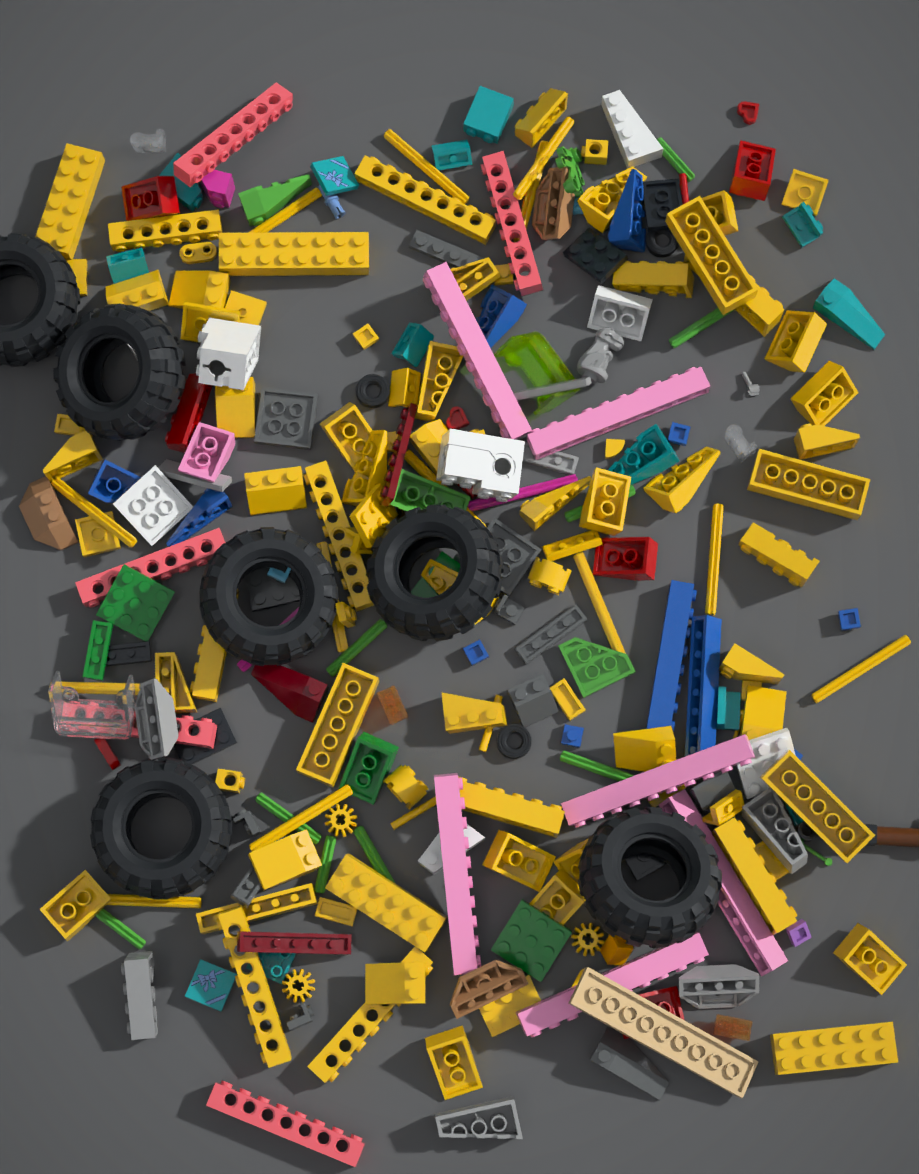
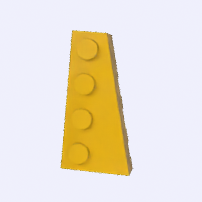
(654, 278)
(438, 372)
(778, 555)

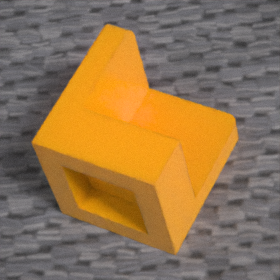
(616, 950)

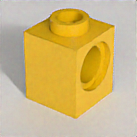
(599, 145)
(223, 774)

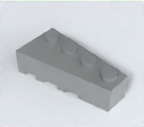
(775, 828)
(140, 995)
(482, 1120)

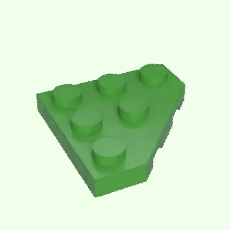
(595, 665)

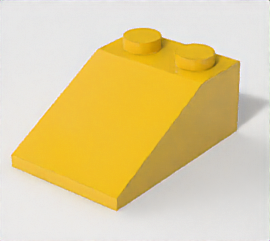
(723, 211)
(200, 287)
(236, 409)
(348, 432)
(822, 440)
(75, 455)
(605, 502)
(745, 666)
(762, 711)
(644, 748)
(285, 860)
(519, 860)
(559, 897)
(75, 905)
(869, 958)
(395, 983)
(453, 1062)

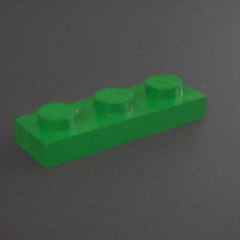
(97, 650)

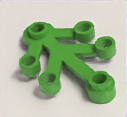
(575, 180)

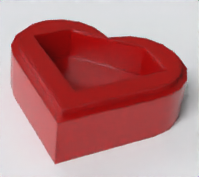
(748, 111)
(457, 419)

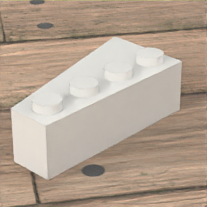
(630, 132)

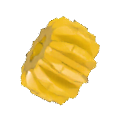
(348, 820)
(593, 935)
(296, 992)

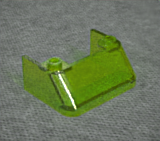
(541, 366)

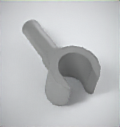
(752, 389)

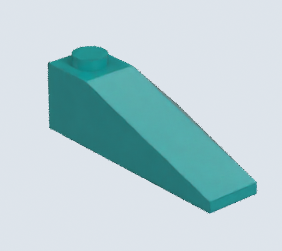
(846, 311)
(647, 456)

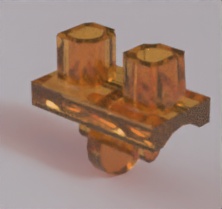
(392, 705)
(732, 1027)

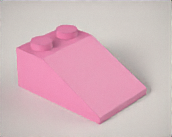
(207, 452)

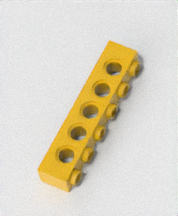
(157, 225)

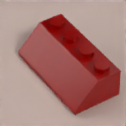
(189, 413)

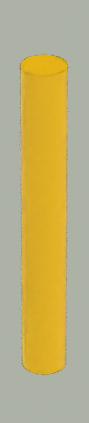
(487, 733)
(413, 813)

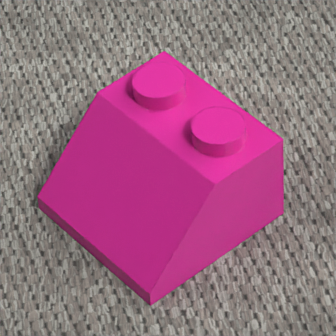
(218, 188)

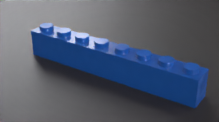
(670, 655)
(703, 683)

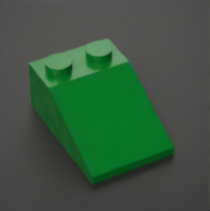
(369, 767)

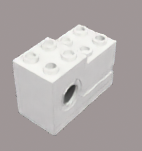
(233, 345)
(481, 461)

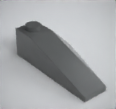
(628, 1062)

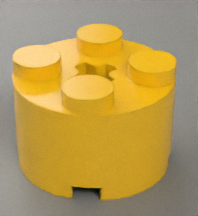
(548, 575)
(405, 786)

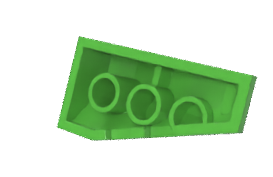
(262, 203)
(420, 492)

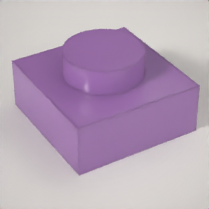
(798, 932)

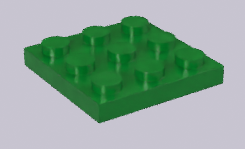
(135, 603)
(531, 940)

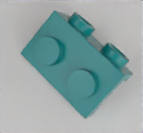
(803, 224)

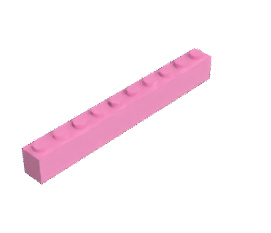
(476, 352)
(618, 413)
(658, 780)
(456, 874)
(733, 897)
(629, 975)

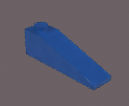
(626, 223)
(499, 313)
(111, 482)
(207, 509)

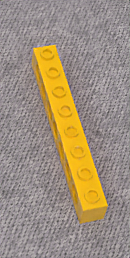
(430, 208)
(321, 472)
(271, 1056)
(319, 1064)

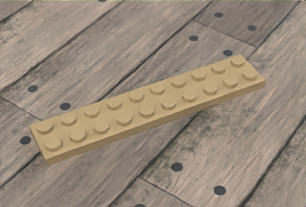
(663, 1032)

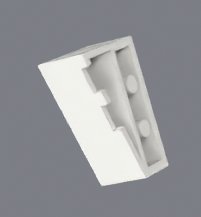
(432, 856)

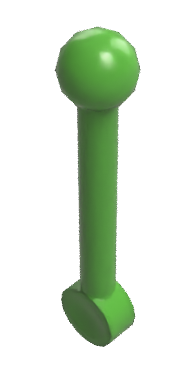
(827, 861)

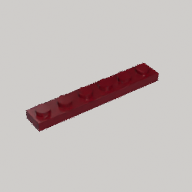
(397, 458)
(293, 943)

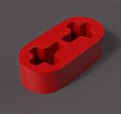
(108, 753)

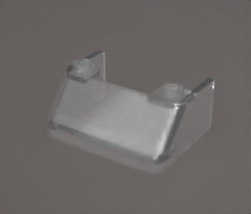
(92, 717)

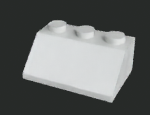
(620, 311)

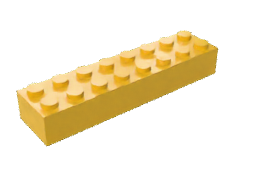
(294, 253)

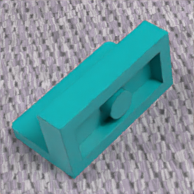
(452, 154)
(127, 265)
(413, 344)
(728, 709)

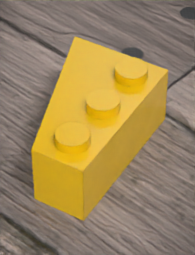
(475, 276)

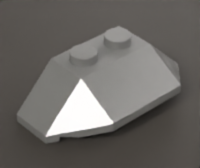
(155, 719)
(718, 986)

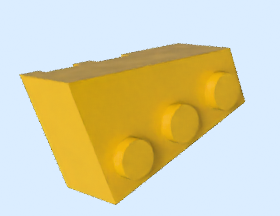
(171, 676)
(471, 714)

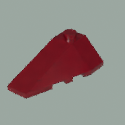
(295, 690)

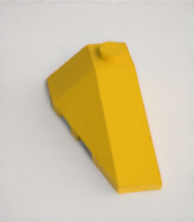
(601, 201)
(369, 470)
(680, 484)
(545, 506)
(443, 578)

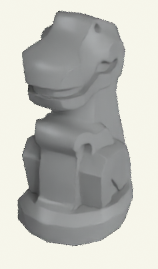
(596, 358)

